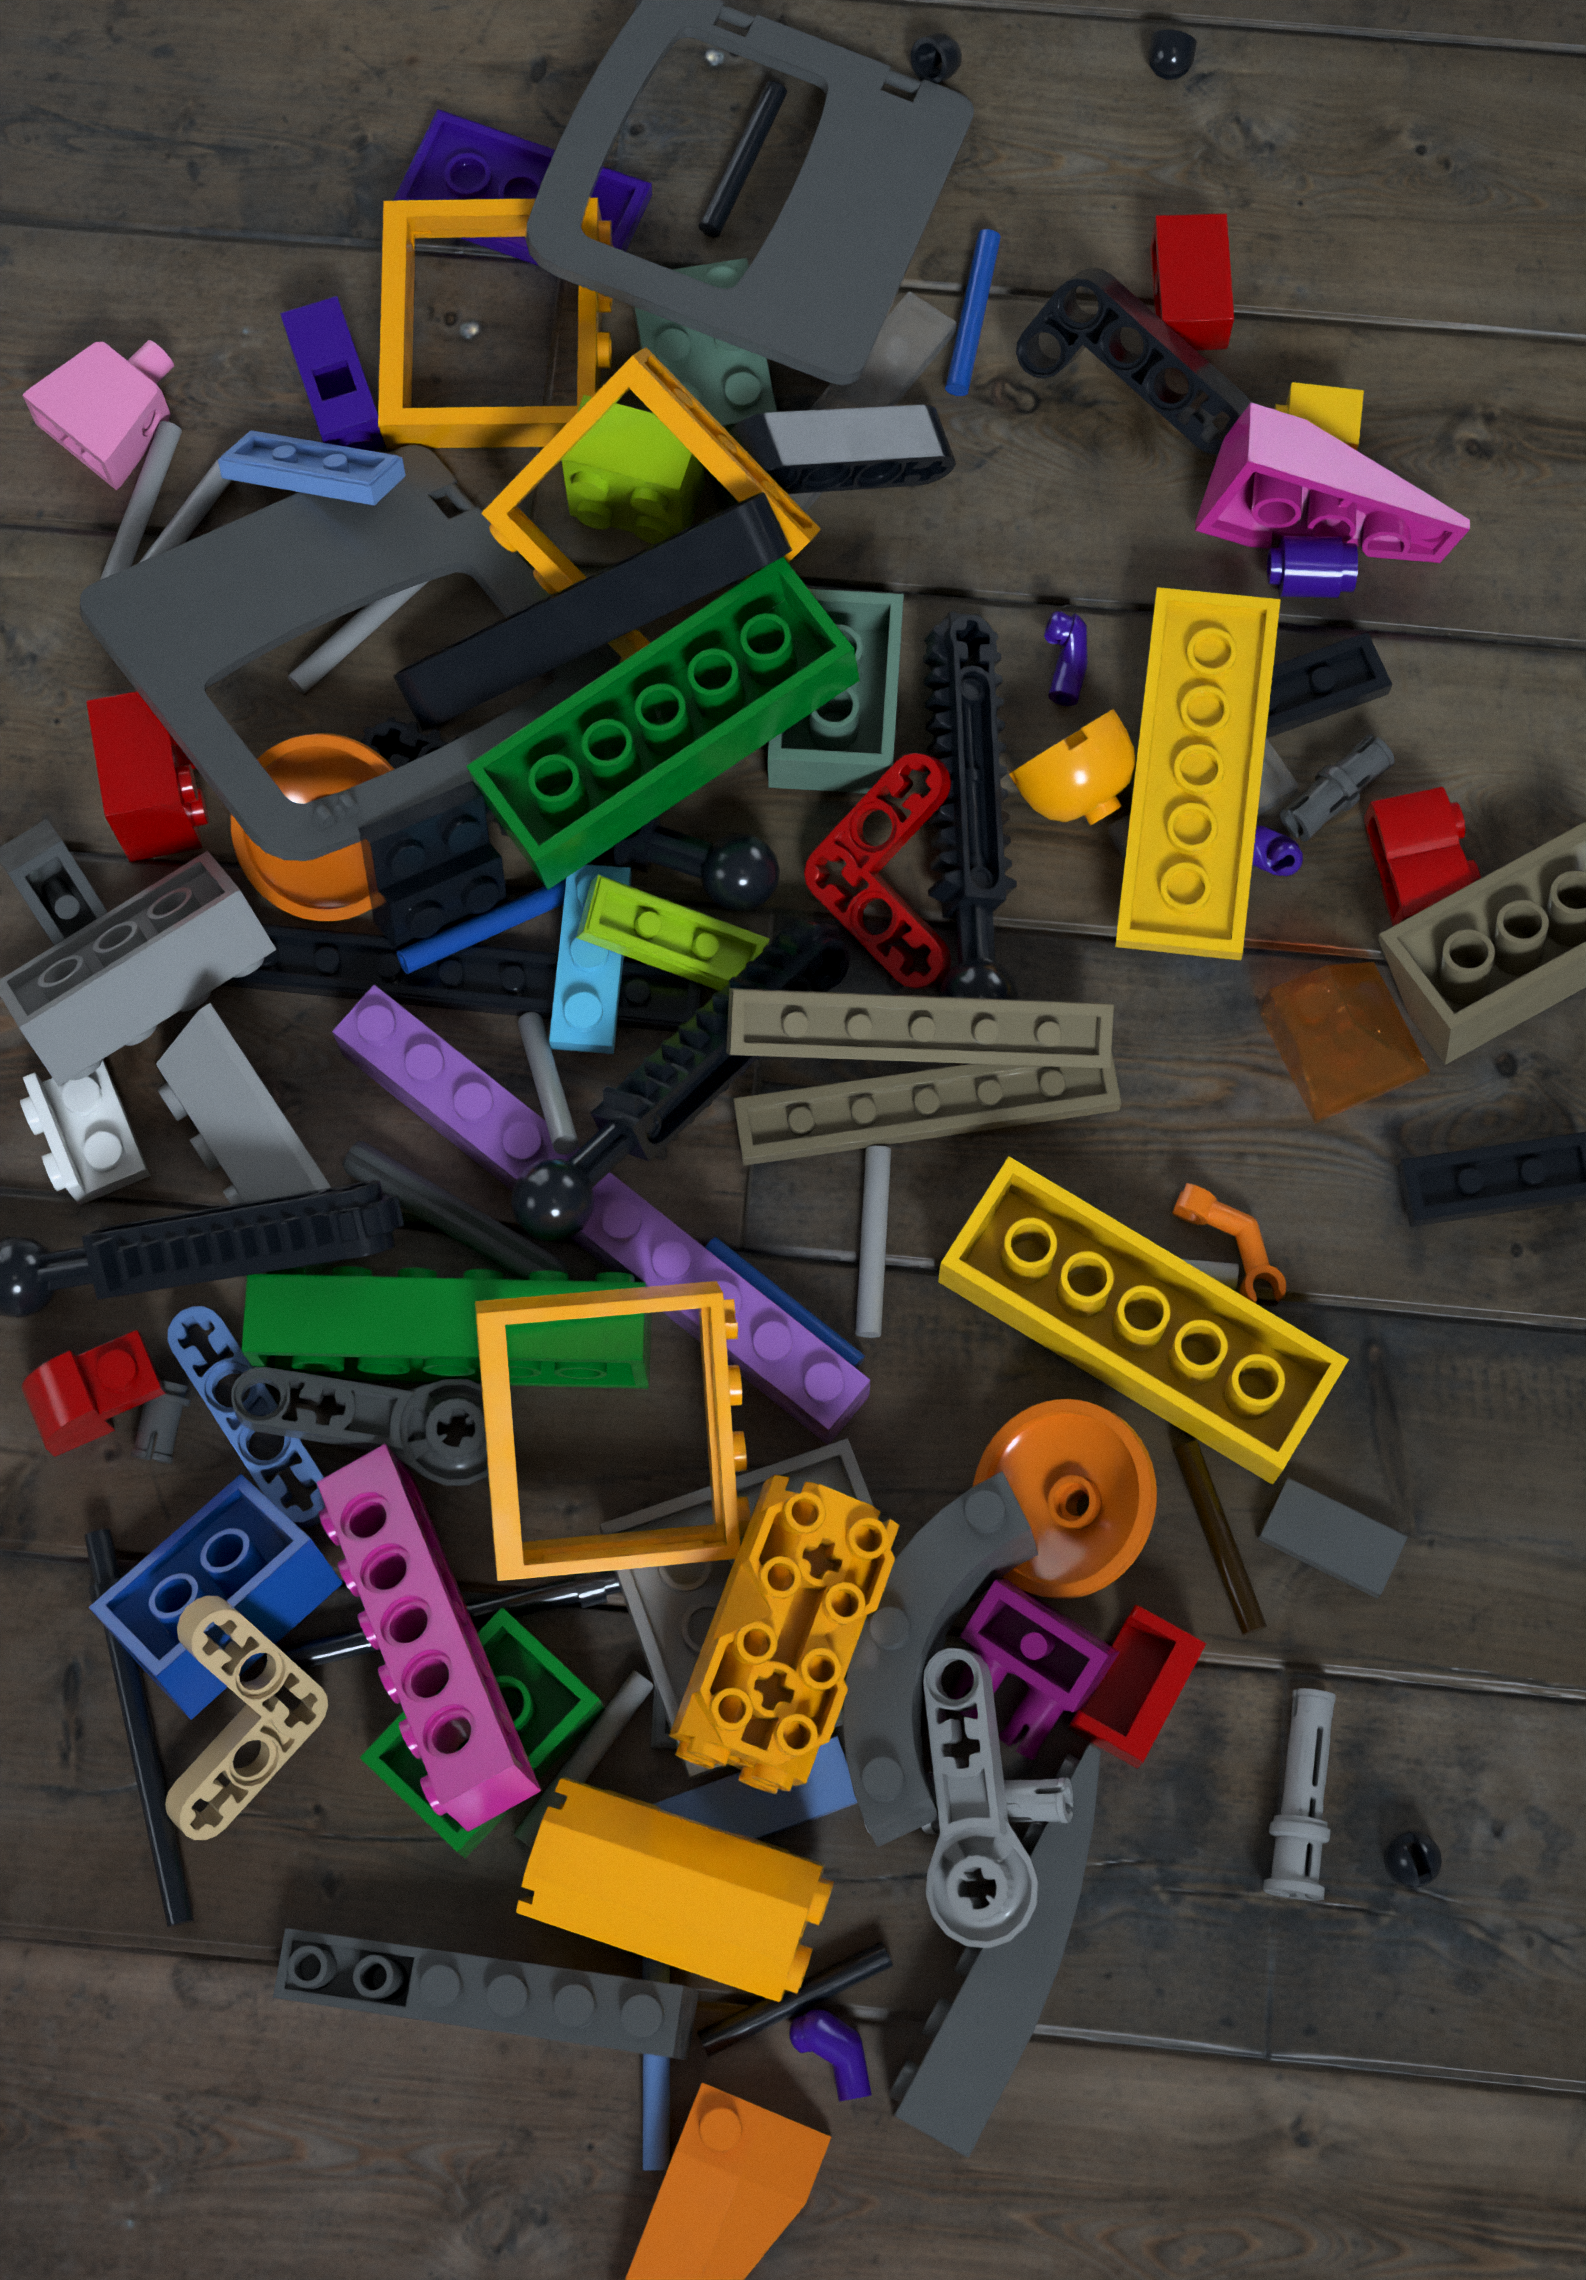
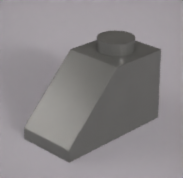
(51, 882)

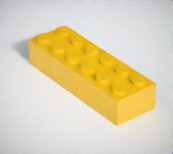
(1141, 1320)

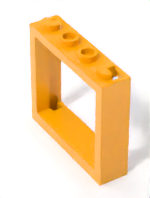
(471, 426)
(696, 431)
(725, 1447)

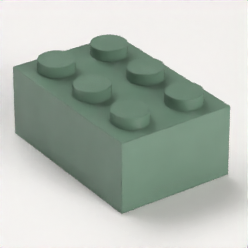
(718, 374)
(853, 735)

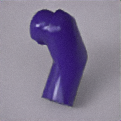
(1072, 658)
(1276, 852)
(838, 2045)

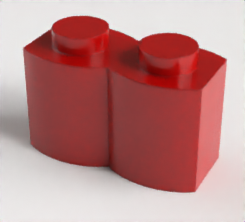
(1418, 850)

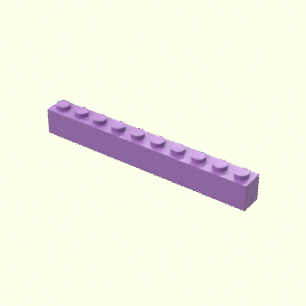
(623, 1228)

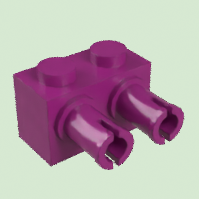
(1041, 1646)

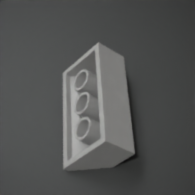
(135, 968)
(235, 1116)

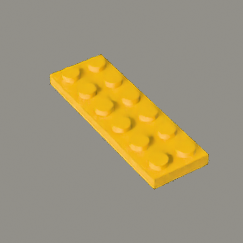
(1198, 774)

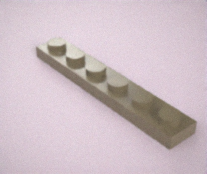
(919, 1028)
(917, 1107)

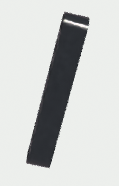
(594, 611)

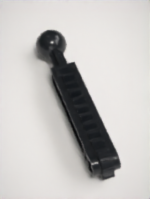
(971, 818)
(734, 870)
(671, 1085)
(203, 1246)

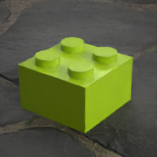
(633, 476)

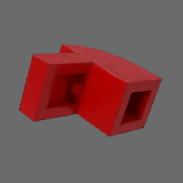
(80, 1393)

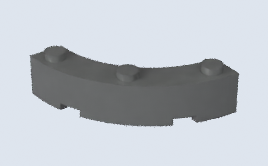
(928, 1587)

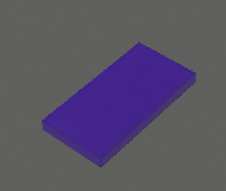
(480, 162)

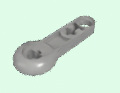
(973, 1818)

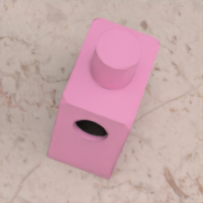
(104, 407)

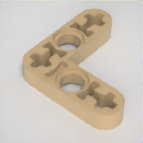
(261, 1719)

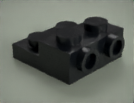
(432, 866)

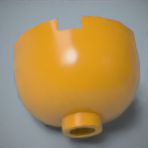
(1080, 772)

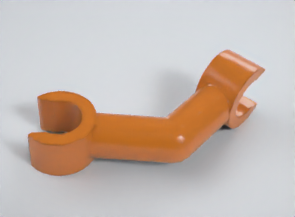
(1202, 1208)

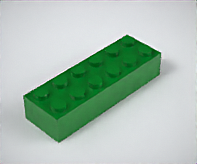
(665, 722)
(427, 1328)

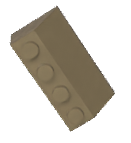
(1495, 948)

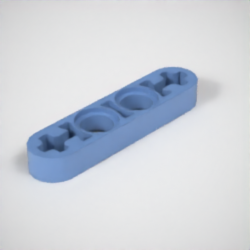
(258, 1403)

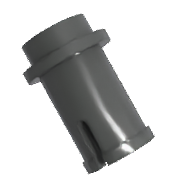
(162, 1418)

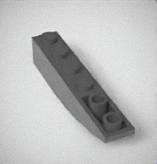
(1004, 1986)
(487, 1993)

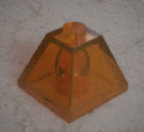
(1341, 1037)

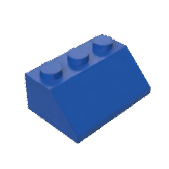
(228, 1549)

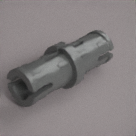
(1337, 787)

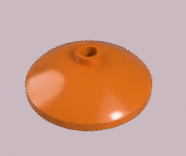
(305, 771)
(1052, 1460)

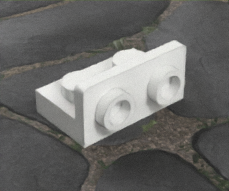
(86, 1134)

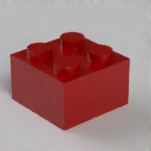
(144, 780)

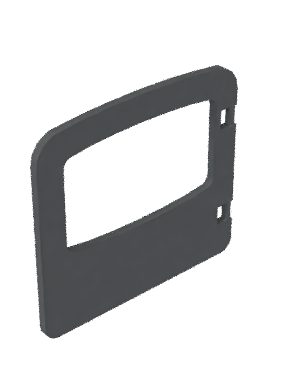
(844, 231)
(276, 575)

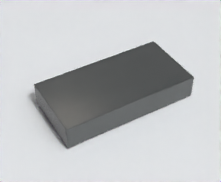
(1332, 1538)

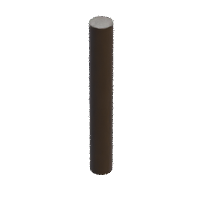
(1219, 1537)

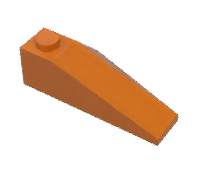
(727, 2190)

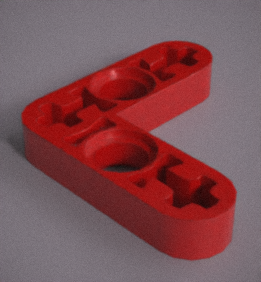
(866, 861)

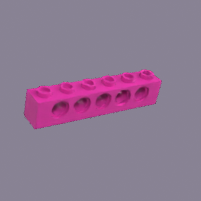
(390, 1539)

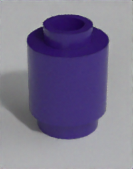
(1313, 566)

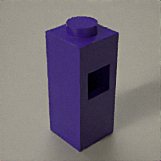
(332, 375)

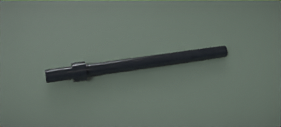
(585, 1588)
(141, 1744)

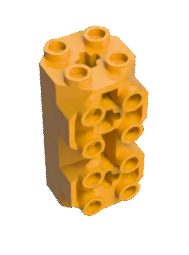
(785, 1635)
(675, 1890)

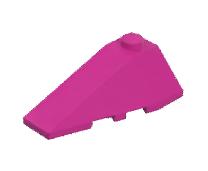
(1298, 480)

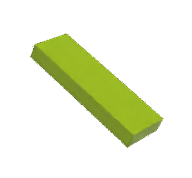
(666, 934)

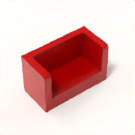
(1193, 278)
(1138, 1687)

